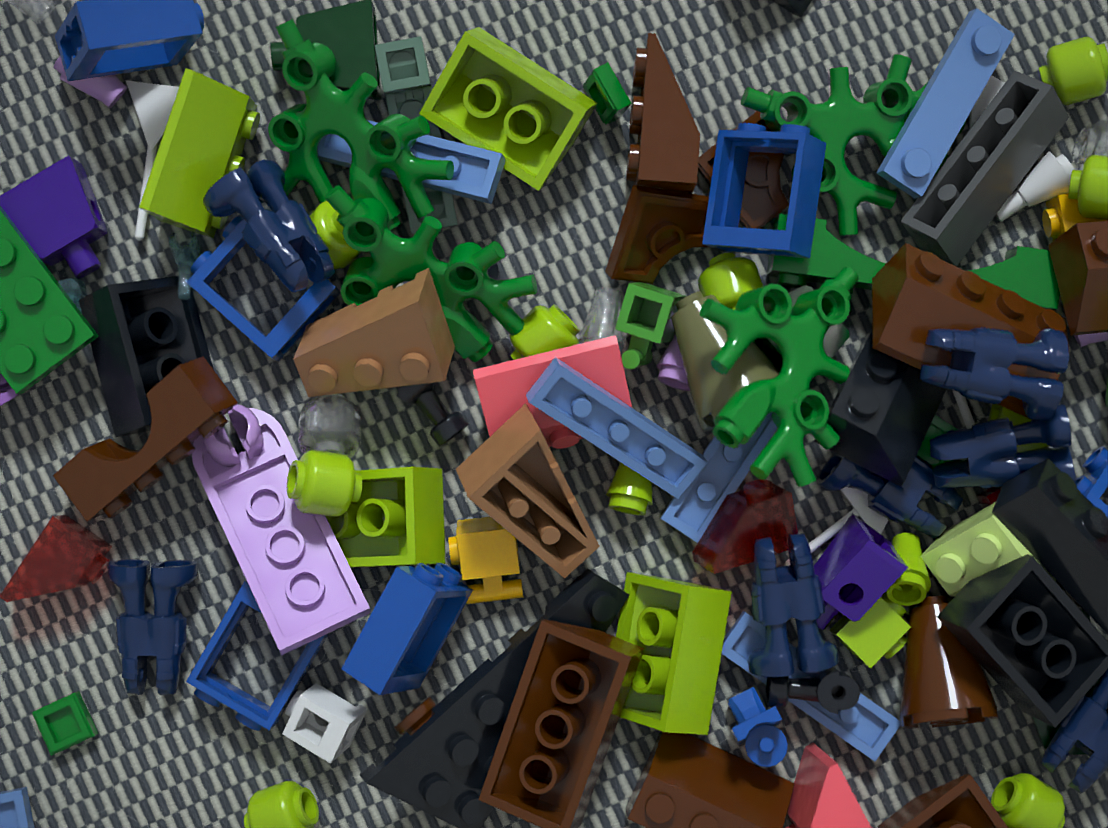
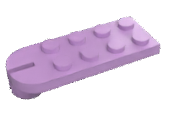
(283, 553)

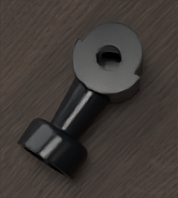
(430, 404)
(831, 689)

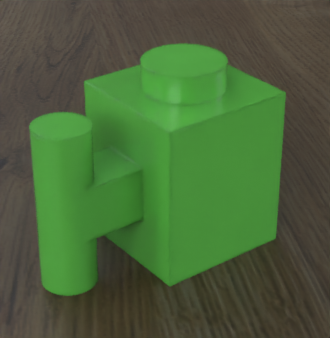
(647, 317)

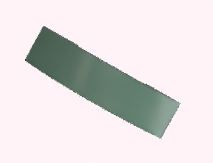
(406, 89)

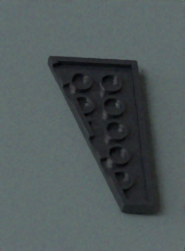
(451, 753)

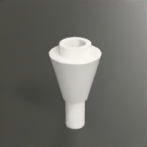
(1042, 183)

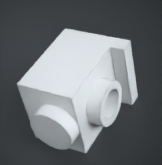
(322, 722)

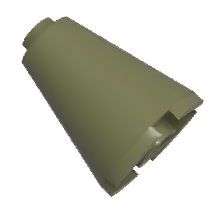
(698, 344)

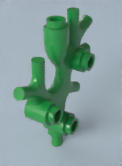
(342, 114)
(841, 120)
(400, 259)
(800, 337)

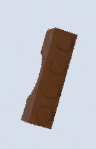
(182, 408)

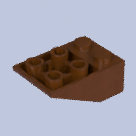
(665, 128)

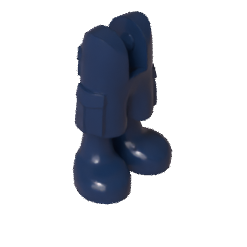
(278, 236)
(982, 363)
(993, 449)
(890, 499)
(785, 594)
(150, 635)
(1088, 730)

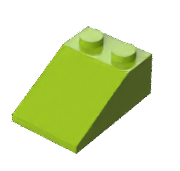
(394, 519)

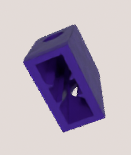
(58, 215)
(856, 571)

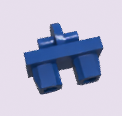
(756, 725)

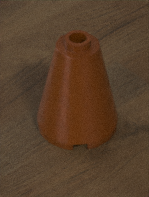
(940, 675)

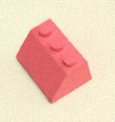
(505, 385)
(823, 795)

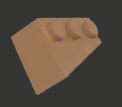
(378, 344)
(527, 494)

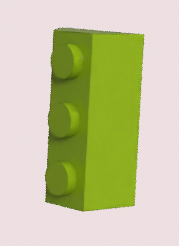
(507, 106)
(197, 150)
(682, 644)

